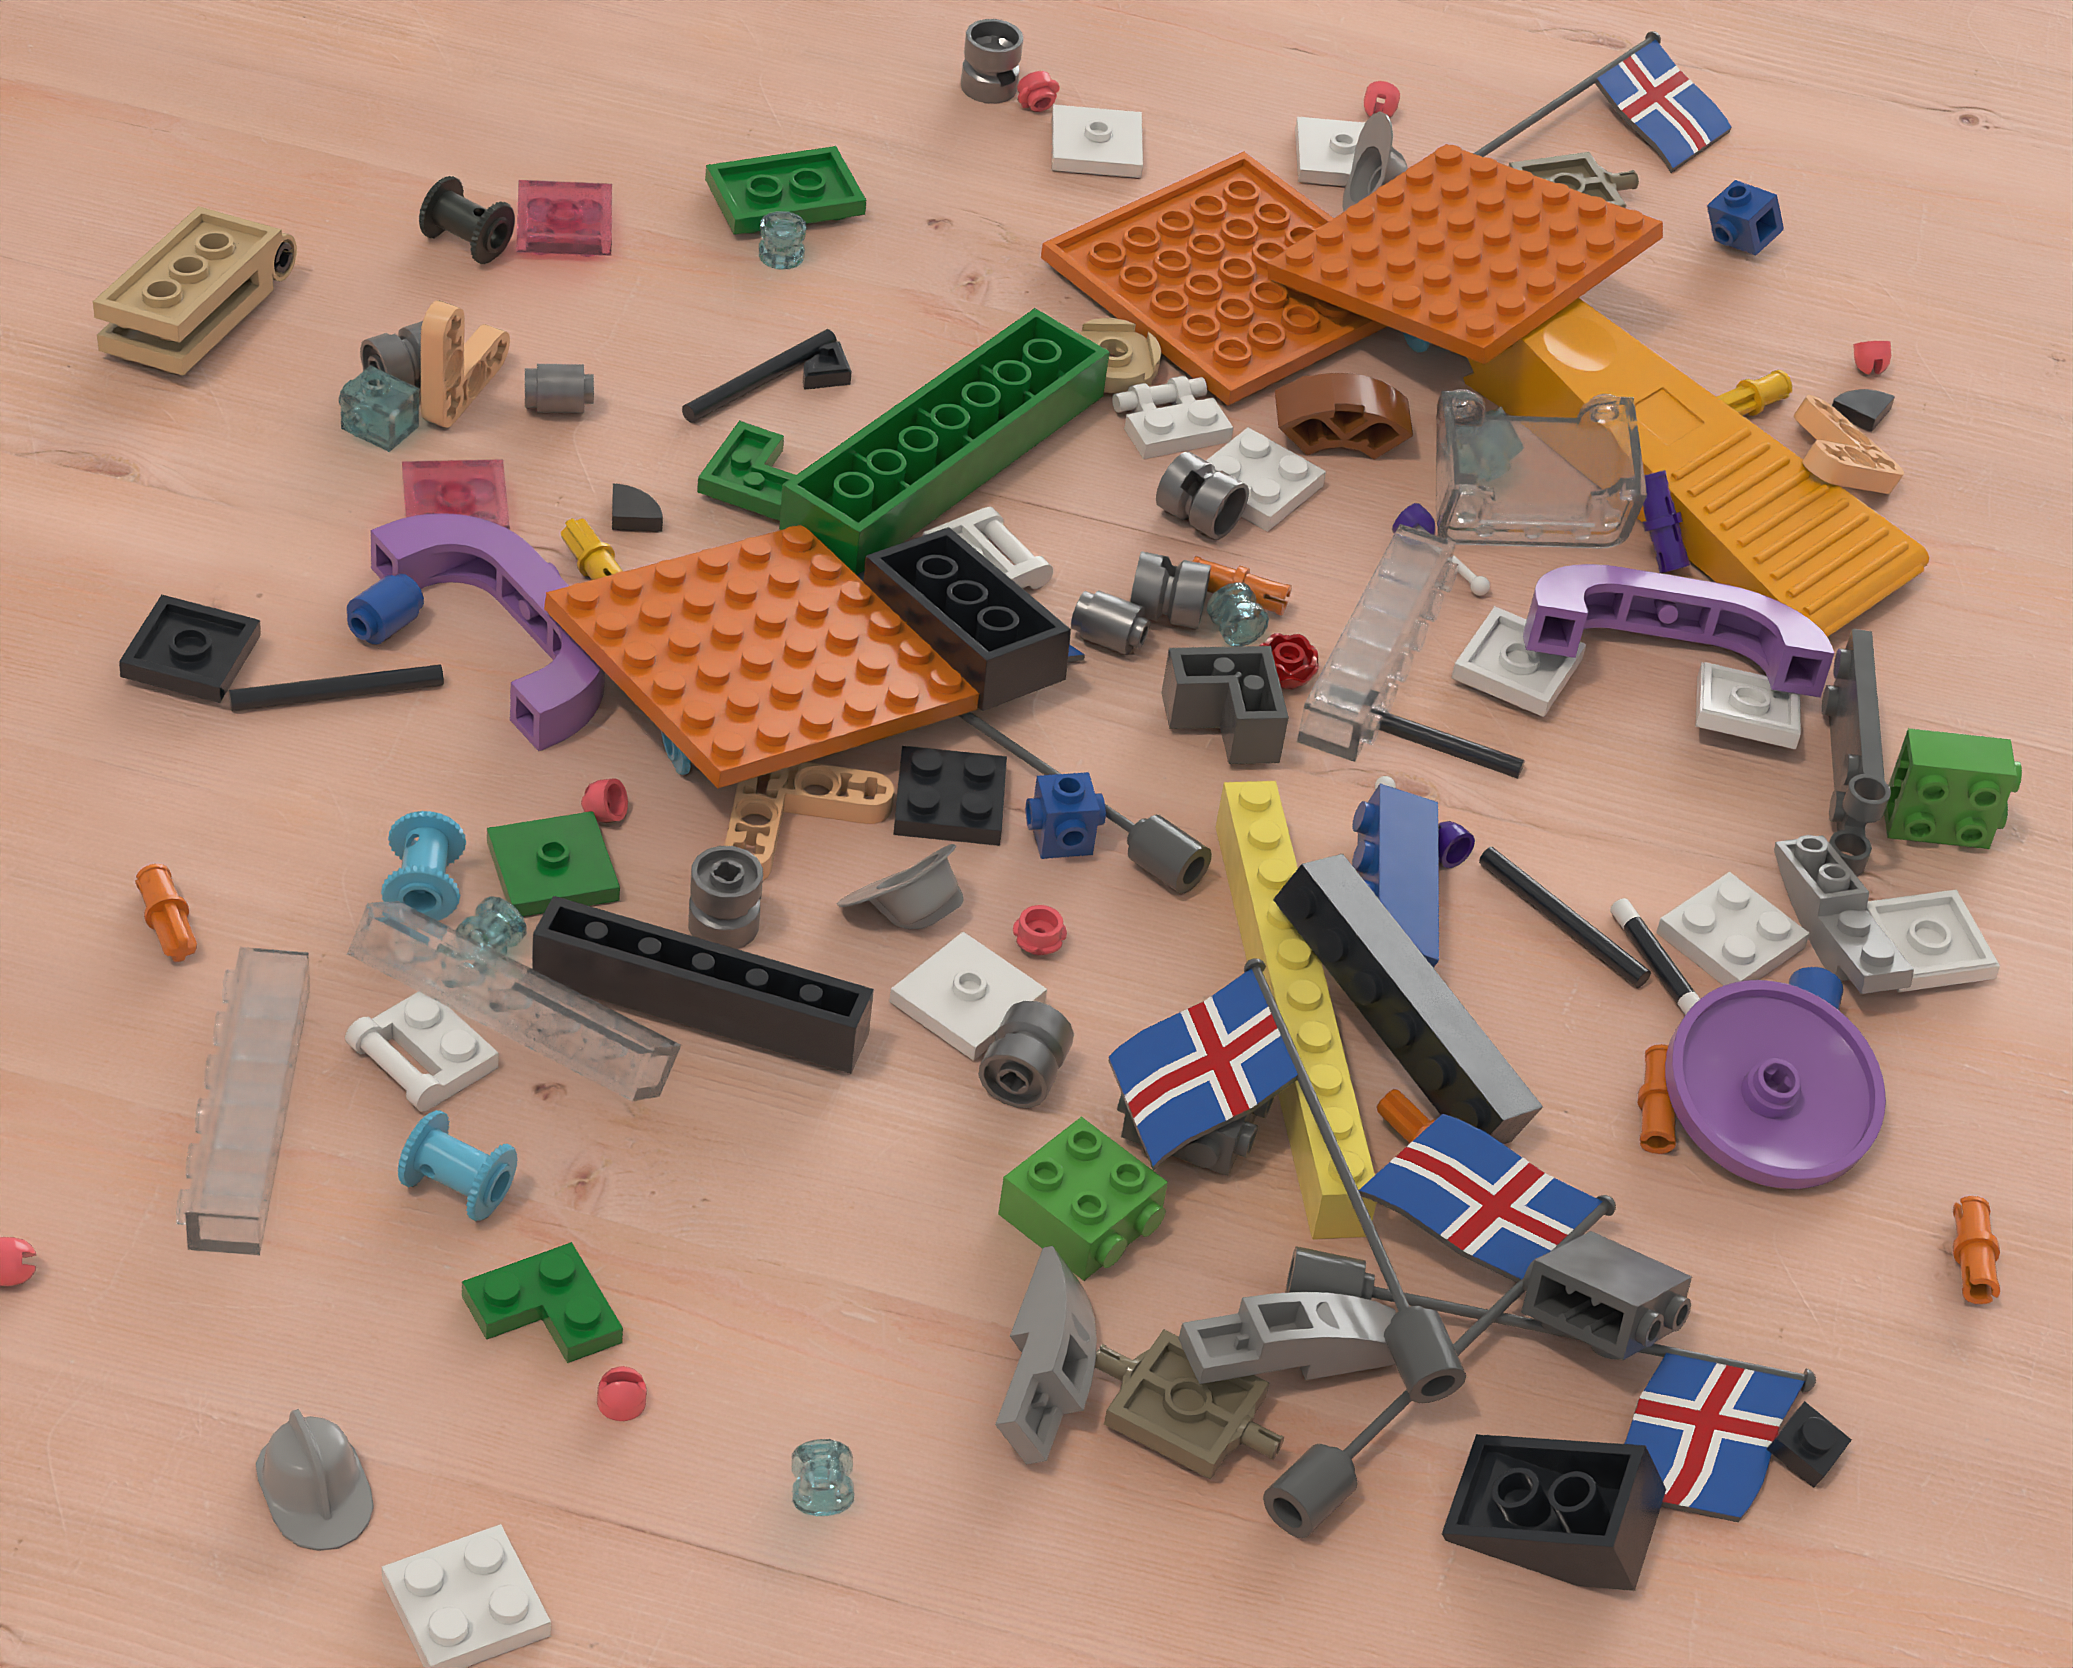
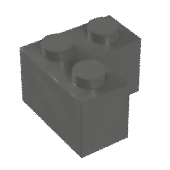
(1231, 692)

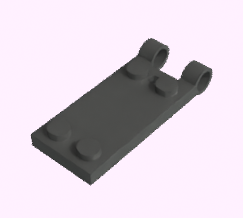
(1856, 749)

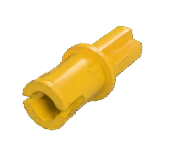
(1752, 395)
(593, 555)

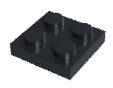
(190, 648)
(950, 795)

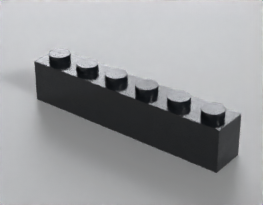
(703, 984)
(1405, 999)

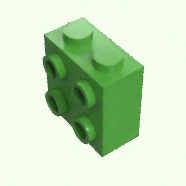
(1951, 788)
(1083, 1198)

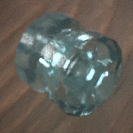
(782, 240)
(1237, 614)
(495, 924)
(822, 1477)

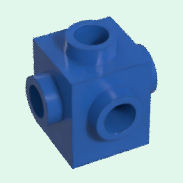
(1745, 217)
(1065, 815)

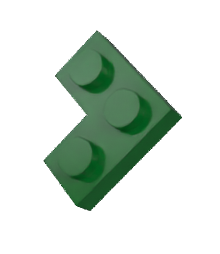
(744, 472)
(549, 1289)

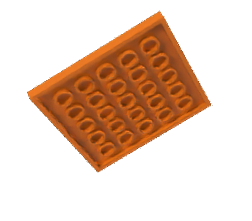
(1465, 252)
(1197, 276)
(760, 654)

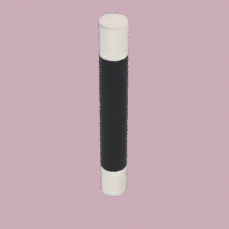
(1654, 954)

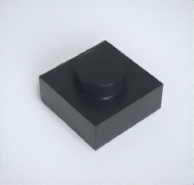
(1809, 1444)

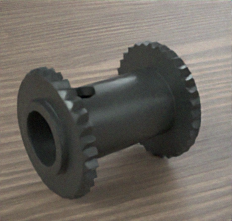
(484, 228)

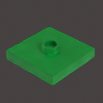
(552, 859)

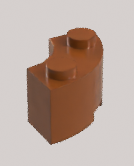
(1343, 412)

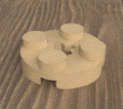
(1135, 356)

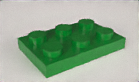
(804, 182)

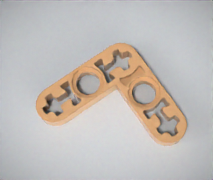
(454, 370)
(1843, 452)
(787, 794)

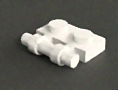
(1173, 428)

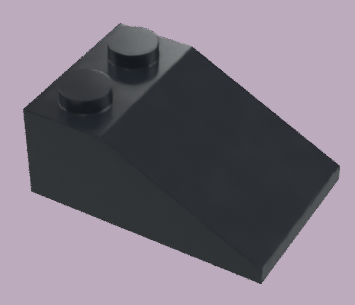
(1559, 1507)

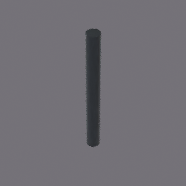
(756, 376)
(336, 687)
(1451, 745)
(1565, 917)

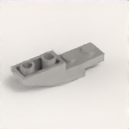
(1834, 912)
(1290, 1330)
(1056, 1360)

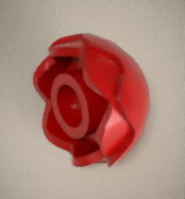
(1294, 659)

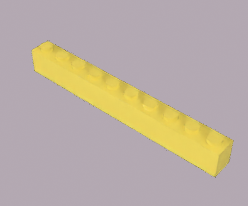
(1257, 866)

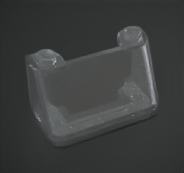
(1537, 476)

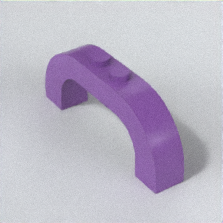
(477, 552)
(1675, 607)

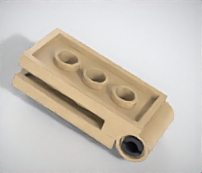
(192, 289)

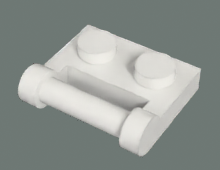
(988, 524)
(435, 1039)

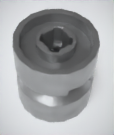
(991, 61)
(395, 354)
(1202, 495)
(1171, 589)
(725, 896)
(1026, 1054)

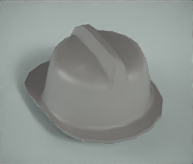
(1373, 161)
(915, 895)
(314, 1484)

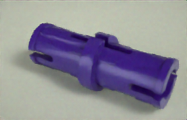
(1663, 523)

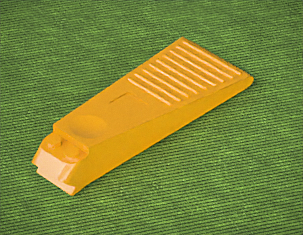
(1742, 495)

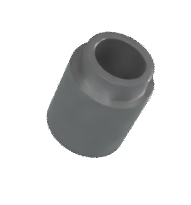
(558, 388)
(1110, 621)

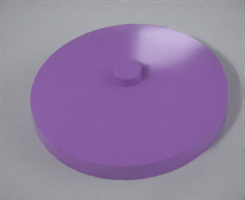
(1775, 1084)

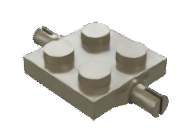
(1581, 174)
(1177, 1415)

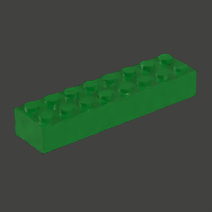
(946, 439)

